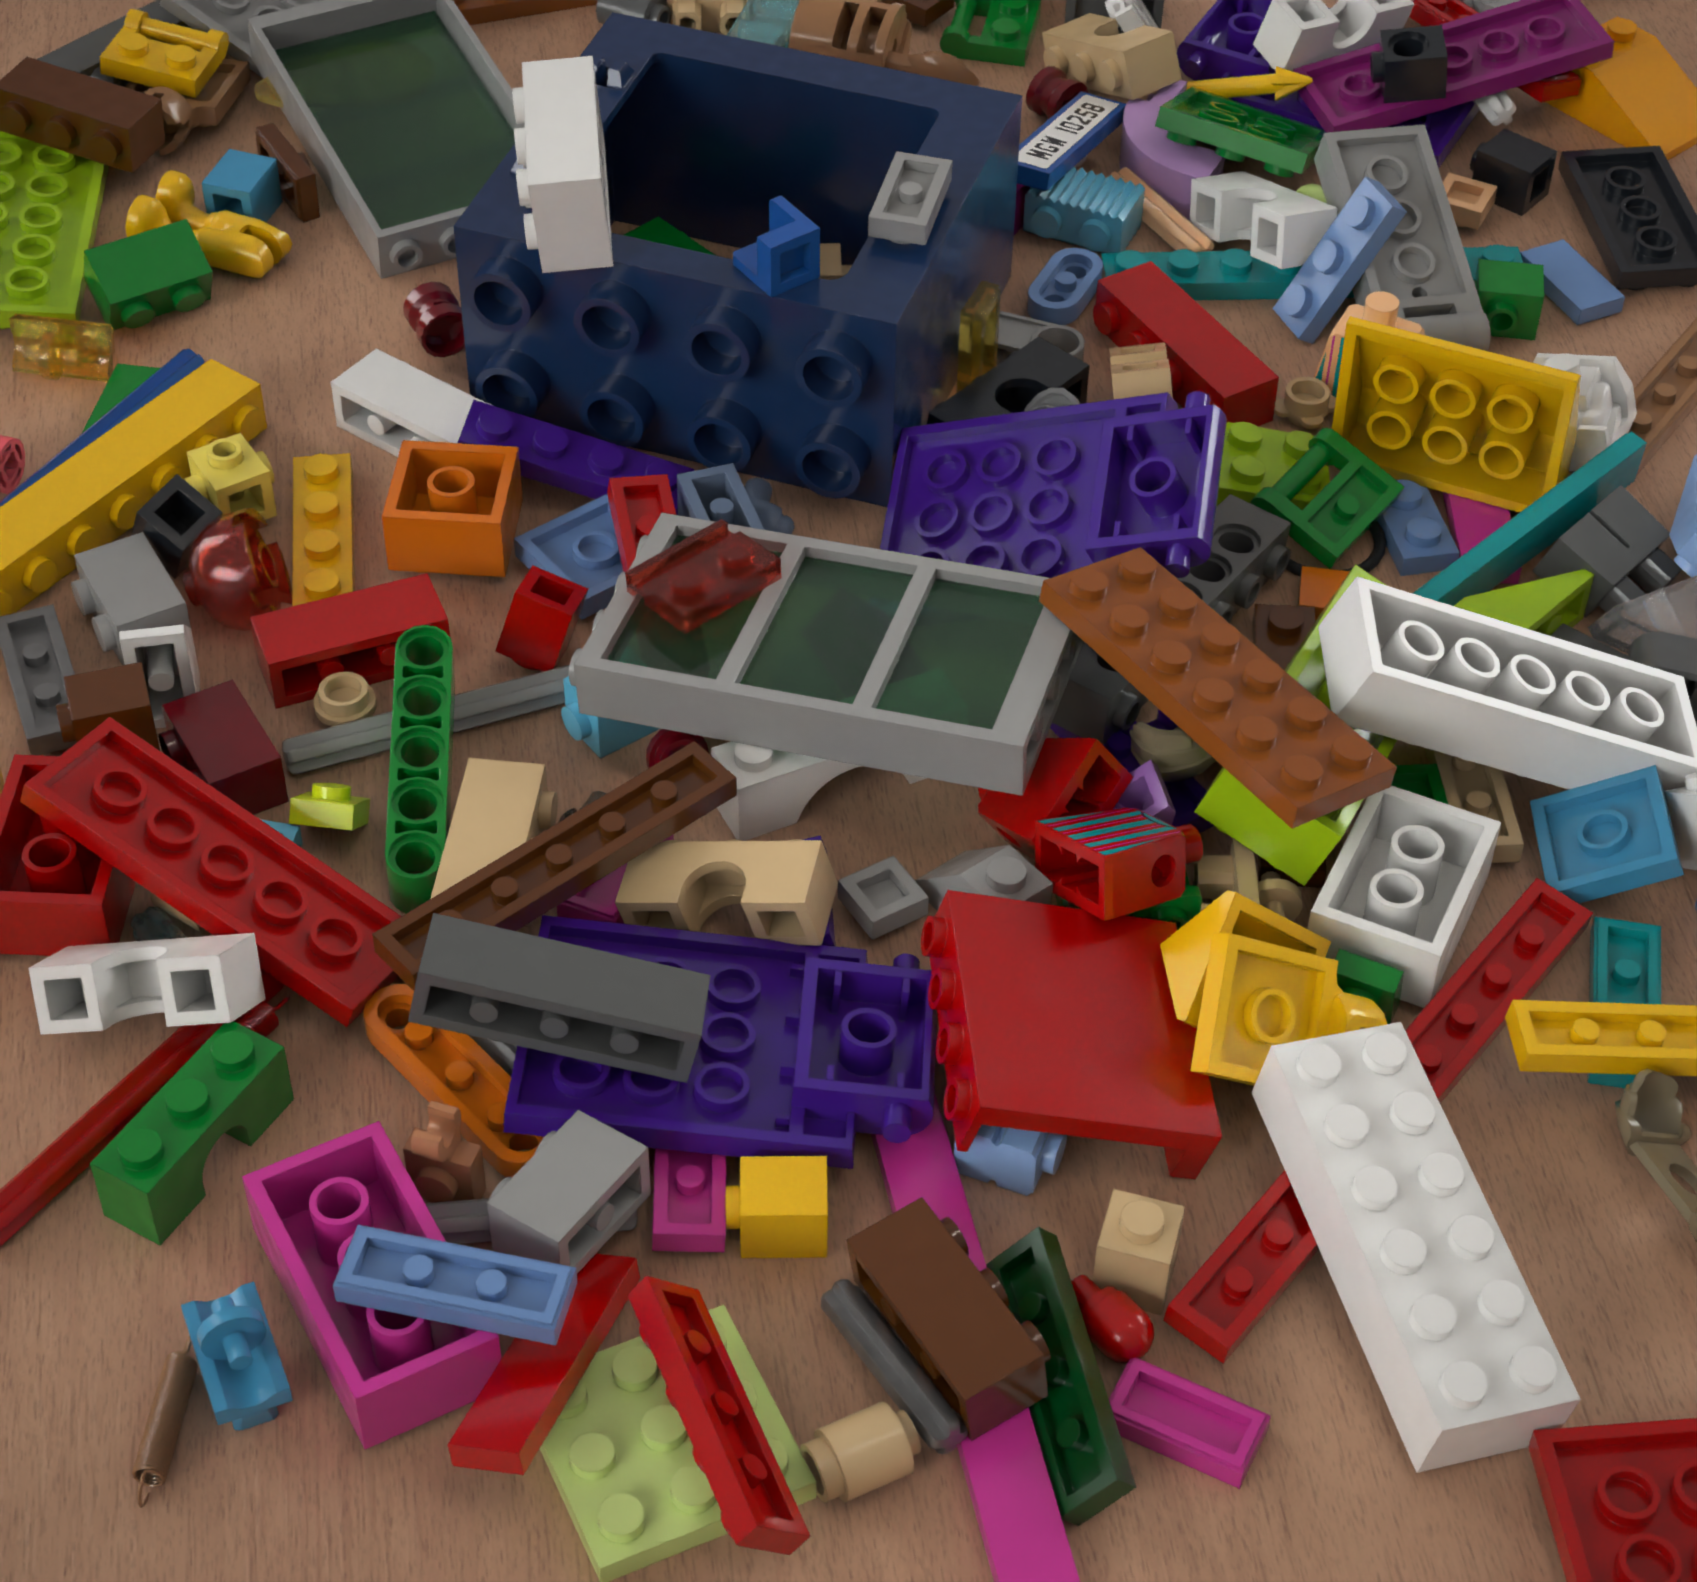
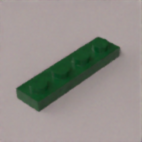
(1076, 1418)

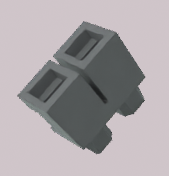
(1614, 544)

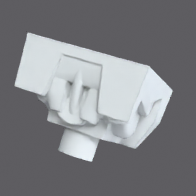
(1605, 401)

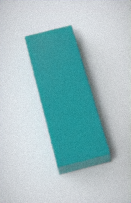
(1623, 970)

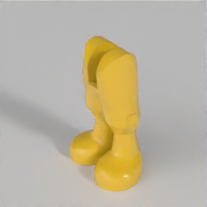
(226, 238)

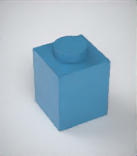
(243, 185)

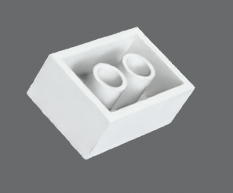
(564, 164)
(1406, 886)

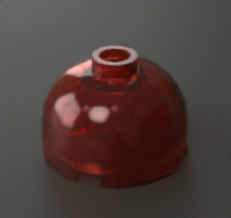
(236, 571)

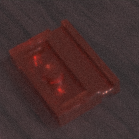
(703, 576)

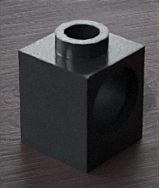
(1410, 64)

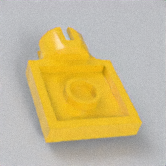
(1266, 998)

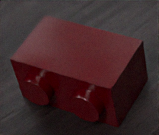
(225, 746)

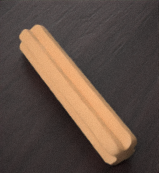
(1165, 219)

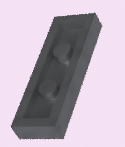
(36, 669)

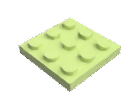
(632, 1466)

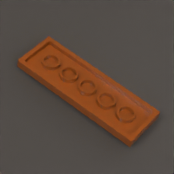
(1218, 687)

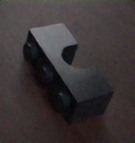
(1015, 383)

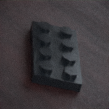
(1635, 215)

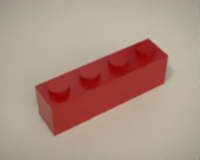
(1203, 356)

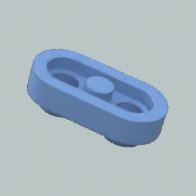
(1064, 286)

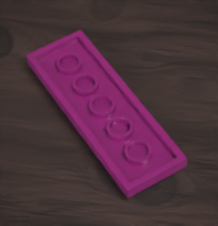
(1485, 57)

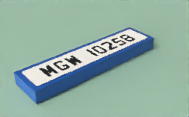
(1066, 139)

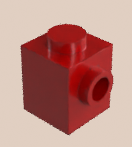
(541, 620)

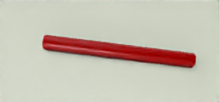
(101, 1123)

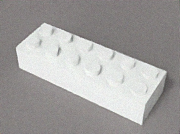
(1501, 692)
(1412, 1247)

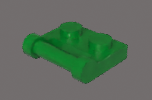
(1005, 34)
(1342, 508)

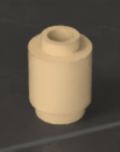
(861, 1452)

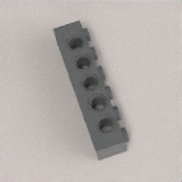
(1243, 557)

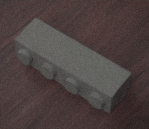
(560, 998)

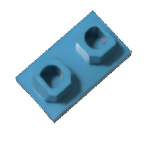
(237, 1357)

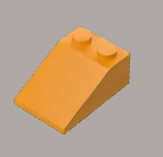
(1636, 94)

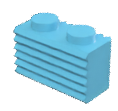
(1086, 211)

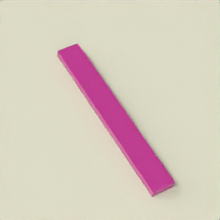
(1005, 1464)

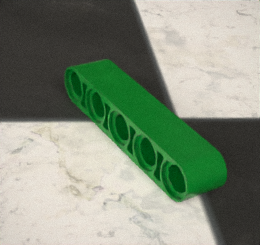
(419, 764)

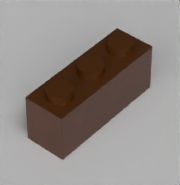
(81, 114)
(950, 1316)

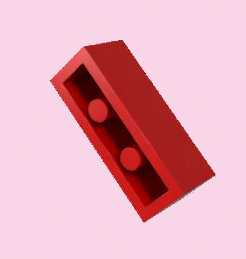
(341, 634)

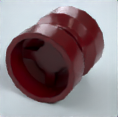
(435, 318)

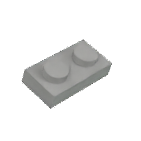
(910, 198)

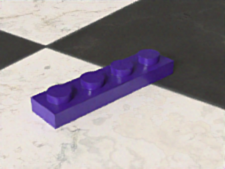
(562, 455)

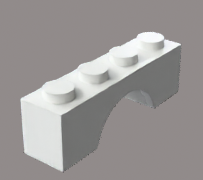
(772, 786)

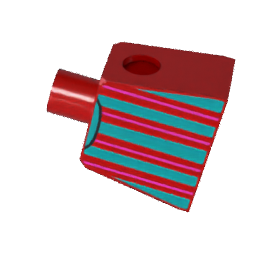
(1115, 859)

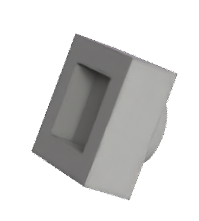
(883, 897)

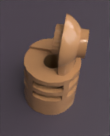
(870, 35)

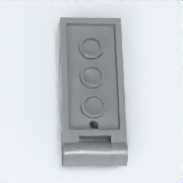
(1424, 254)

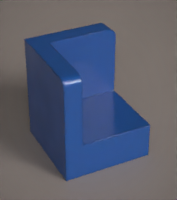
(785, 254)

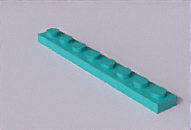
(1242, 277)

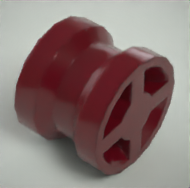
(1051, 91)

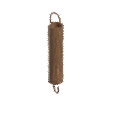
(164, 1420)

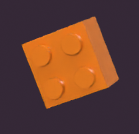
(453, 508)

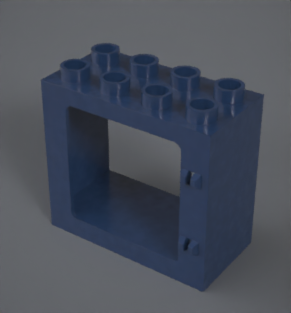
(682, 345)

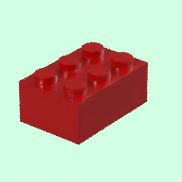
(49, 882)

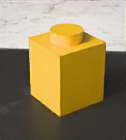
(780, 1207)

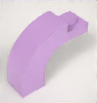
(1158, 160)

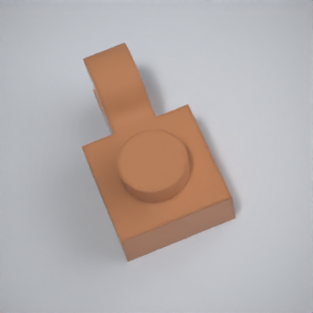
(441, 1162)

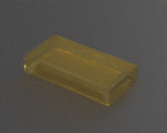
(978, 333)

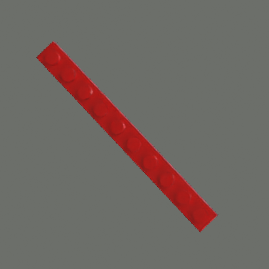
(1448, 1036)

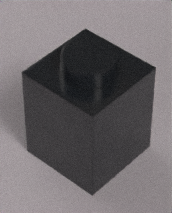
(1517, 167)
(173, 522)

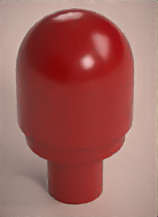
(1113, 1321)

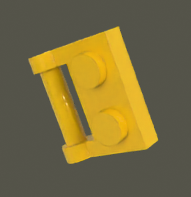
(161, 64)

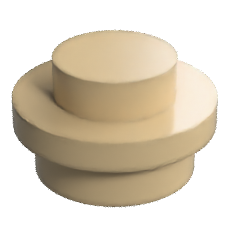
(344, 699)

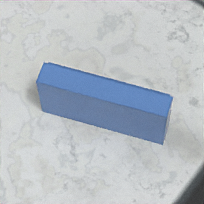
(1574, 283)

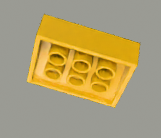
(1456, 415)

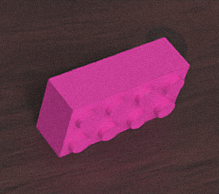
(382, 1364)

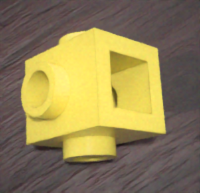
(233, 476)

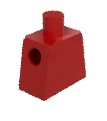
(1066, 780)

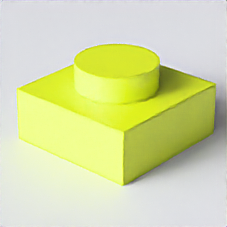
(329, 807)

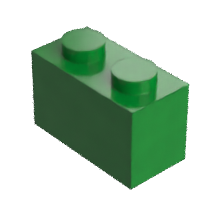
(148, 275)

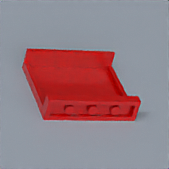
(1064, 1028)

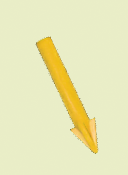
(1280, 83)

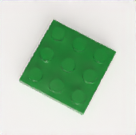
(1240, 131)

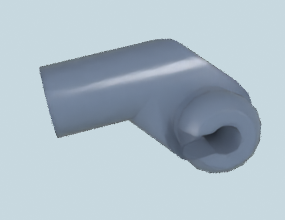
(768, 513)

